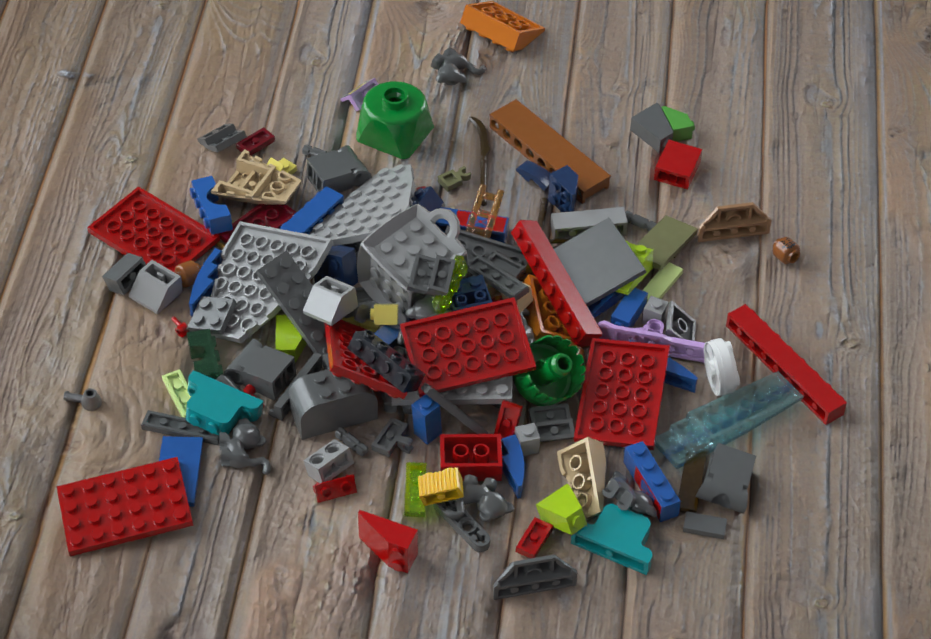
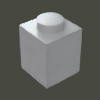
(655, 309)
(528, 438)

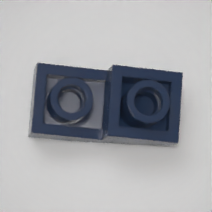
(534, 172)

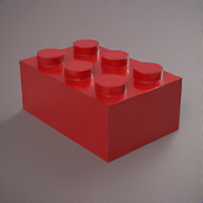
(472, 455)

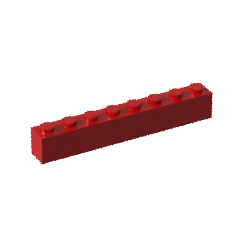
(556, 282)
(782, 358)

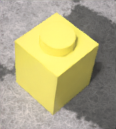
(384, 314)

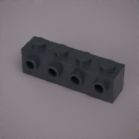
(386, 361)

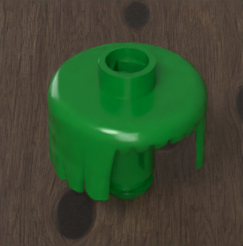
(556, 372)

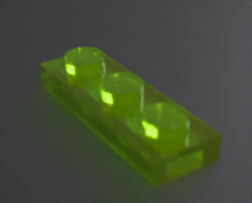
(442, 302)
(413, 503)

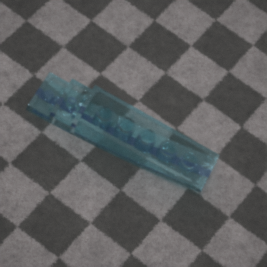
(726, 418)

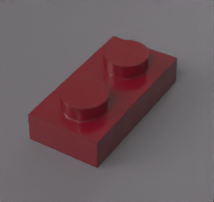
(256, 141)

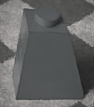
(652, 127)

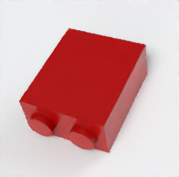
(678, 164)

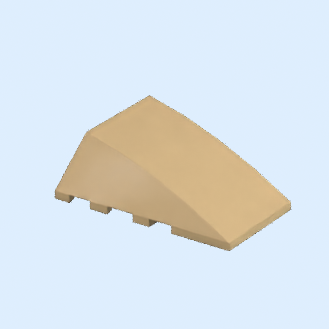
(257, 183)

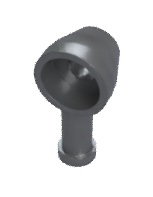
(90, 399)

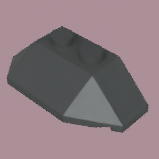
(534, 576)

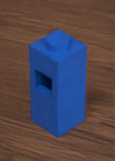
(630, 308)
(426, 419)

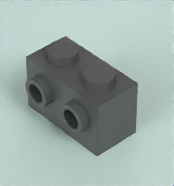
(124, 273)

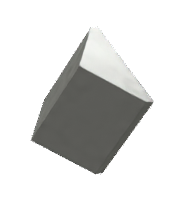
(679, 323)

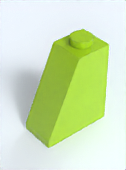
(288, 338)
(562, 510)

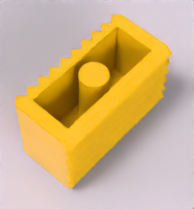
(440, 486)

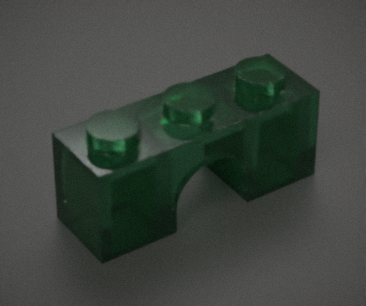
(202, 346)

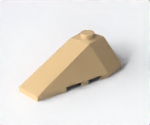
(585, 471)

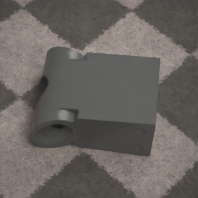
(337, 170)
(263, 368)
(728, 478)

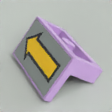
(357, 95)

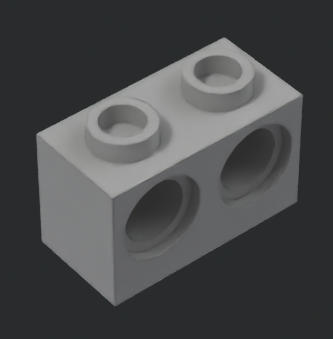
(328, 461)

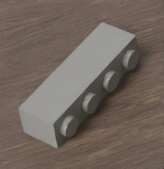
(573, 223)

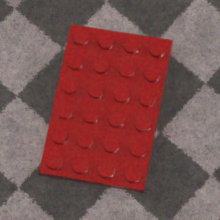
(153, 230)
(469, 345)
(346, 364)
(622, 392)
(124, 506)

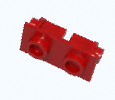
(335, 488)

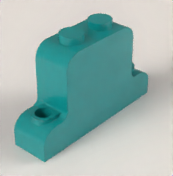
(218, 405)
(618, 537)

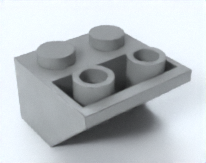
(156, 287)
(330, 300)

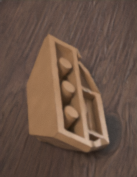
(734, 222)

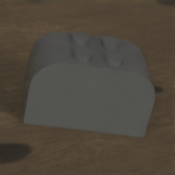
(326, 402)

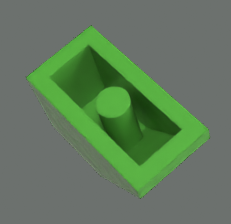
(680, 124)

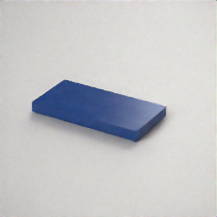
(189, 456)

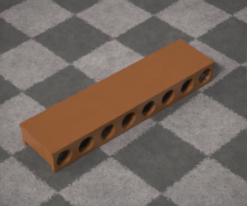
(547, 146)

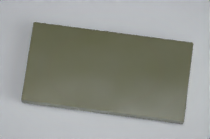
(667, 240)

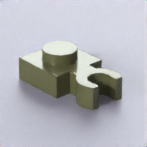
(452, 179)

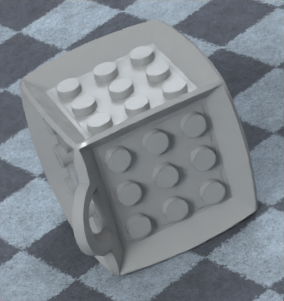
(390, 251)

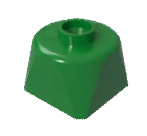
(394, 119)

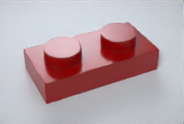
(508, 419)
(534, 538)

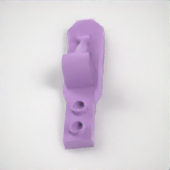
(653, 333)

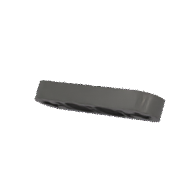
(466, 519)

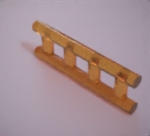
(491, 216)

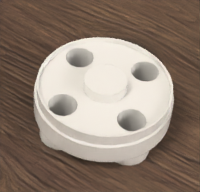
(721, 366)

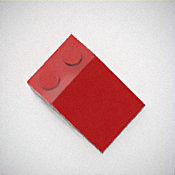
(389, 540)

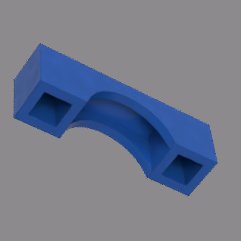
(214, 216)

